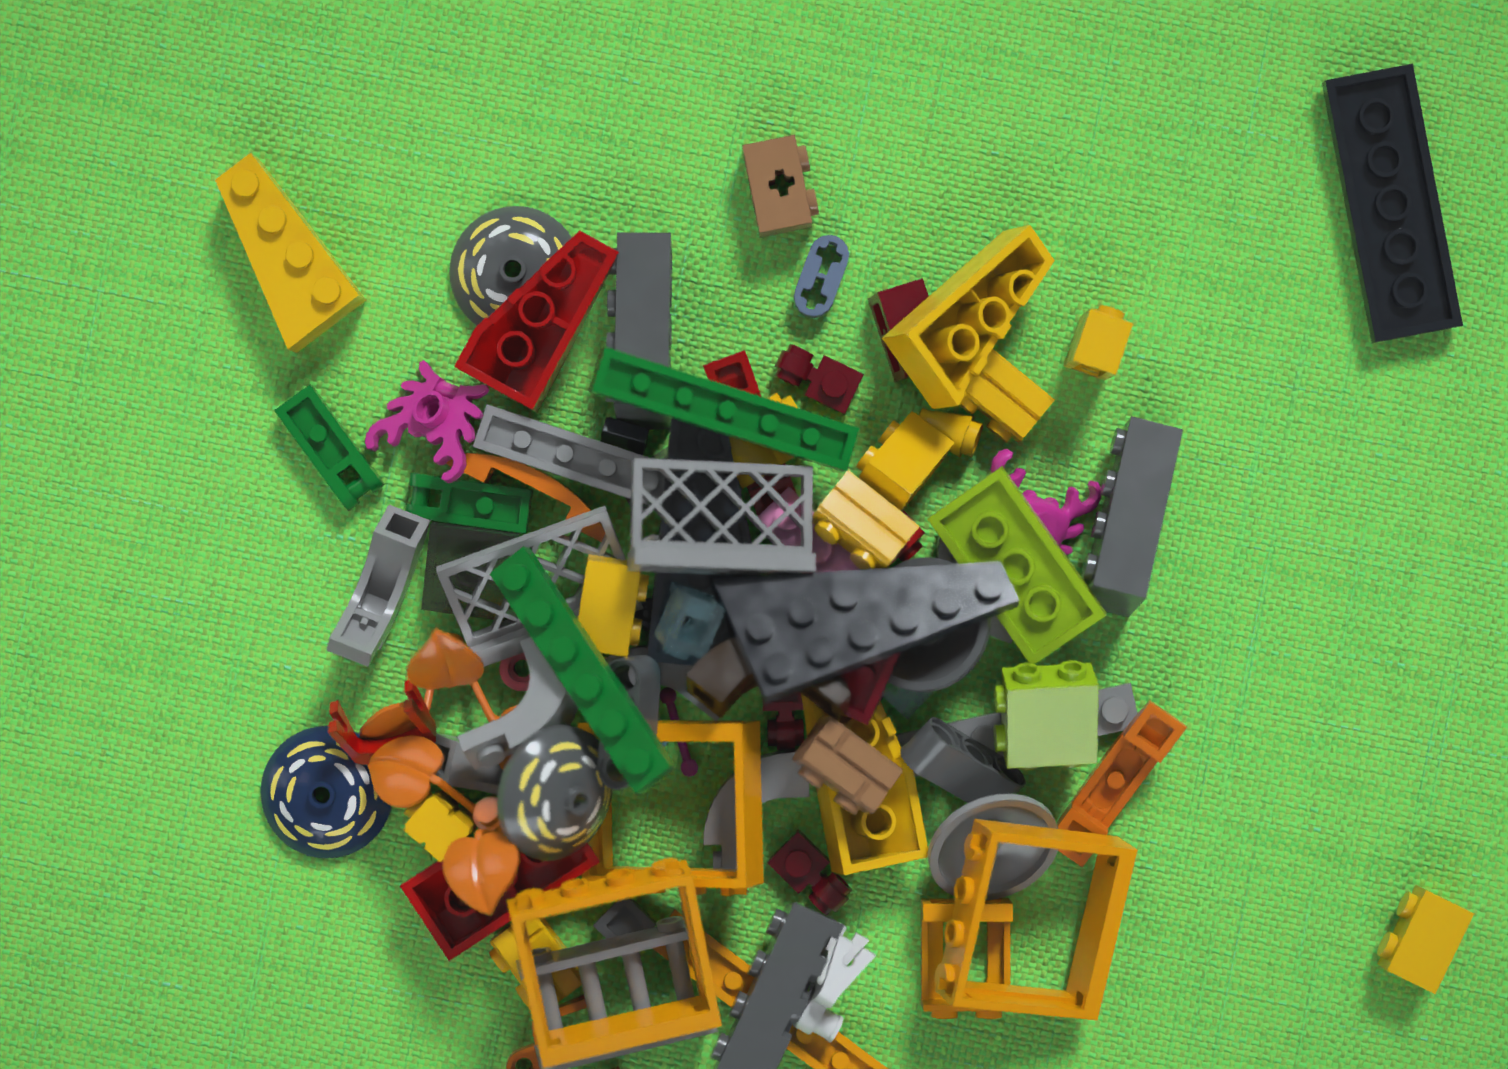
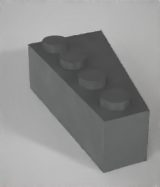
(642, 310)
(1131, 514)
(777, 990)

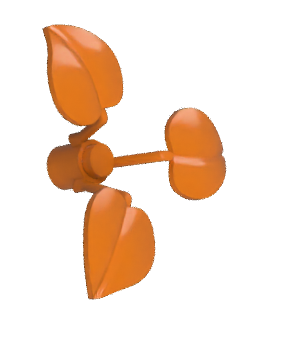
(438, 664)
(474, 867)

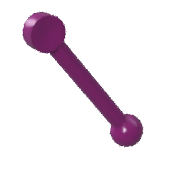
(689, 766)

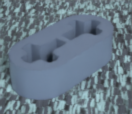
(811, 272)

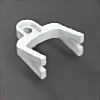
(832, 983)

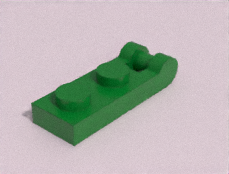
(328, 446)
(471, 503)

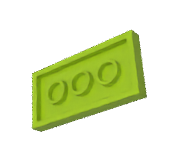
(1000, 525)

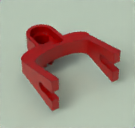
(362, 750)

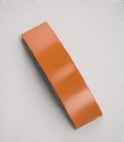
(483, 466)
(1120, 774)

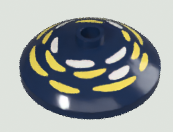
(302, 822)

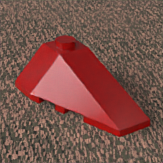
(533, 331)
(458, 925)

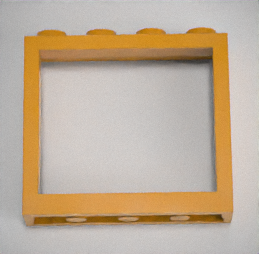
(747, 800)
(1095, 939)
(632, 1027)

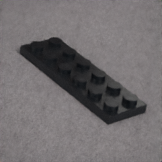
(1392, 203)

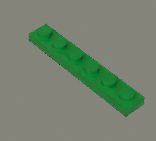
(723, 409)
(583, 670)

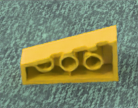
(292, 264)
(961, 321)

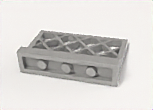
(728, 557)
(504, 637)

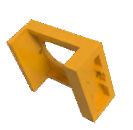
(935, 911)

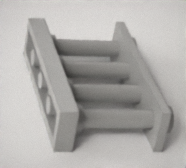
(669, 932)

